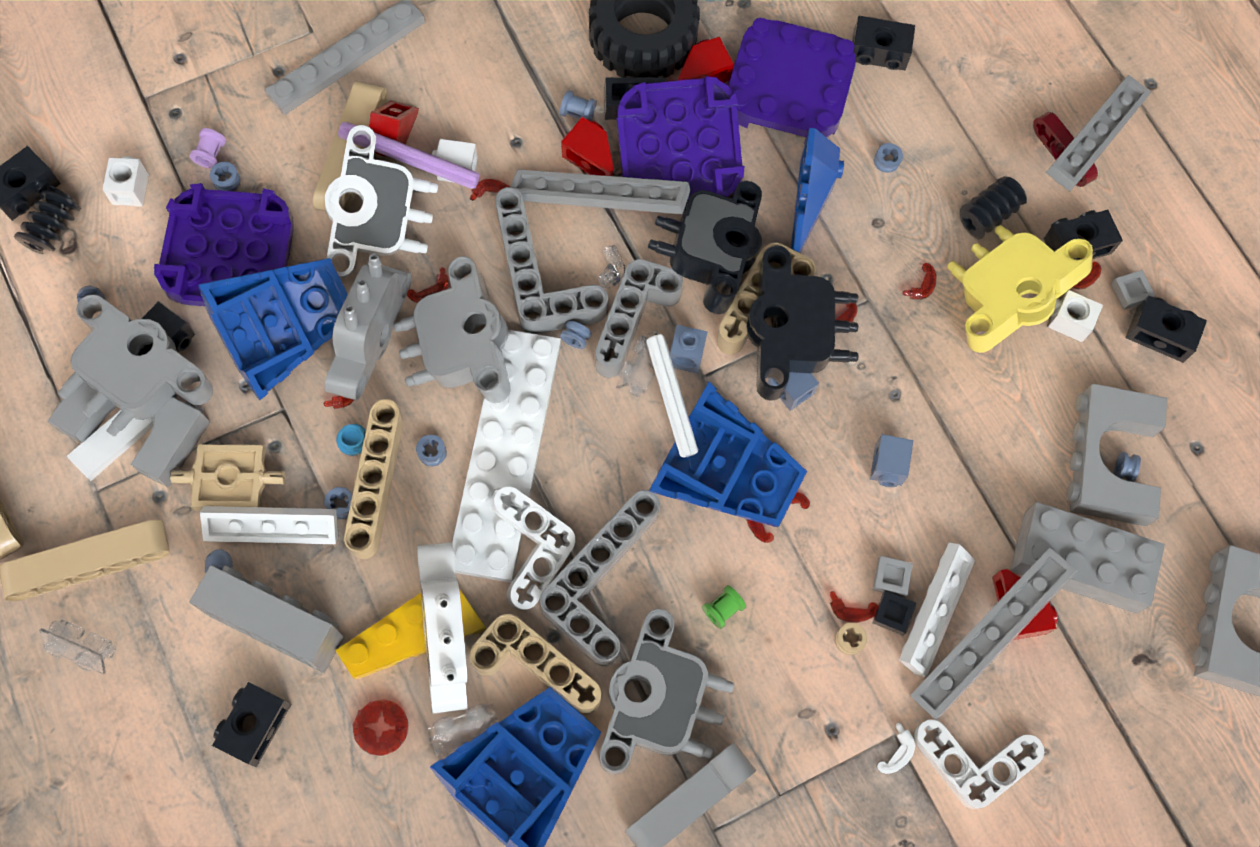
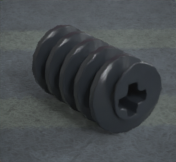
(992, 206)
(46, 220)

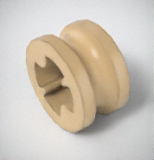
(856, 630)

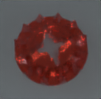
(390, 739)

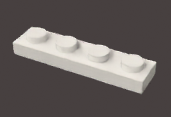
(269, 525)
(937, 610)

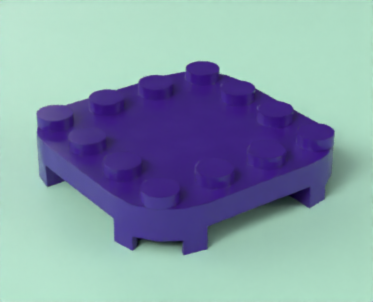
(792, 78)
(682, 134)
(220, 238)

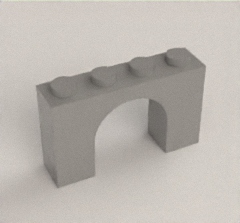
(171, 441)
(1094, 487)
(1221, 653)

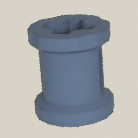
(577, 106)

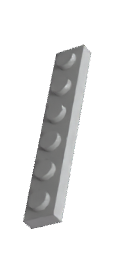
(344, 56)
(1098, 133)
(602, 191)
(993, 633)

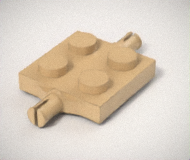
(228, 476)

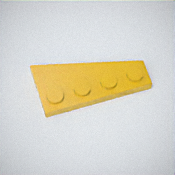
(397, 638)

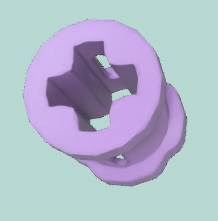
(207, 148)

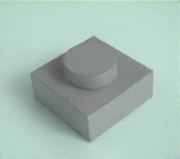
(1132, 289)
(892, 576)

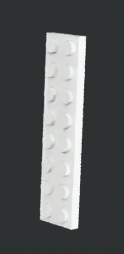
(505, 456)

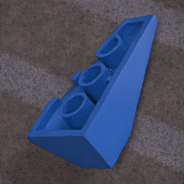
(816, 180)

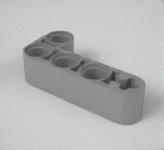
(629, 318)
(691, 799)

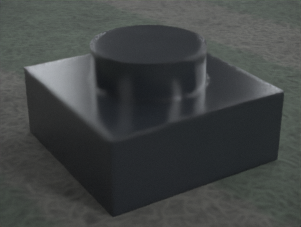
(894, 613)

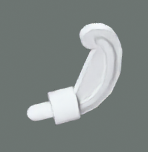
(903, 753)

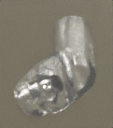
(615, 269)

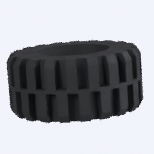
(639, 53)

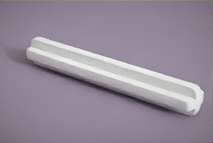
(672, 395)

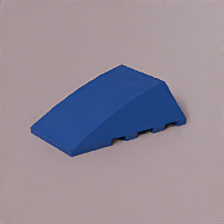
(275, 318)
(734, 466)
(521, 769)

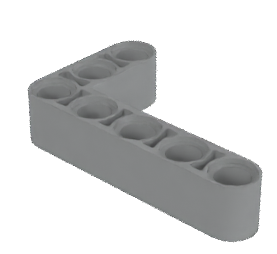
(528, 274)
(595, 571)

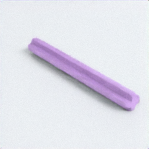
(415, 157)

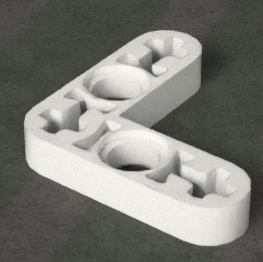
(544, 548)
(969, 772)

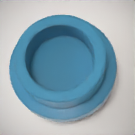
(351, 439)

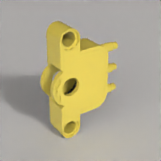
(1012, 269)

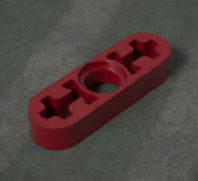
(1056, 139)

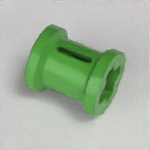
(724, 607)

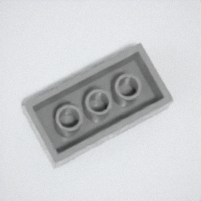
(1108, 561)
(267, 618)

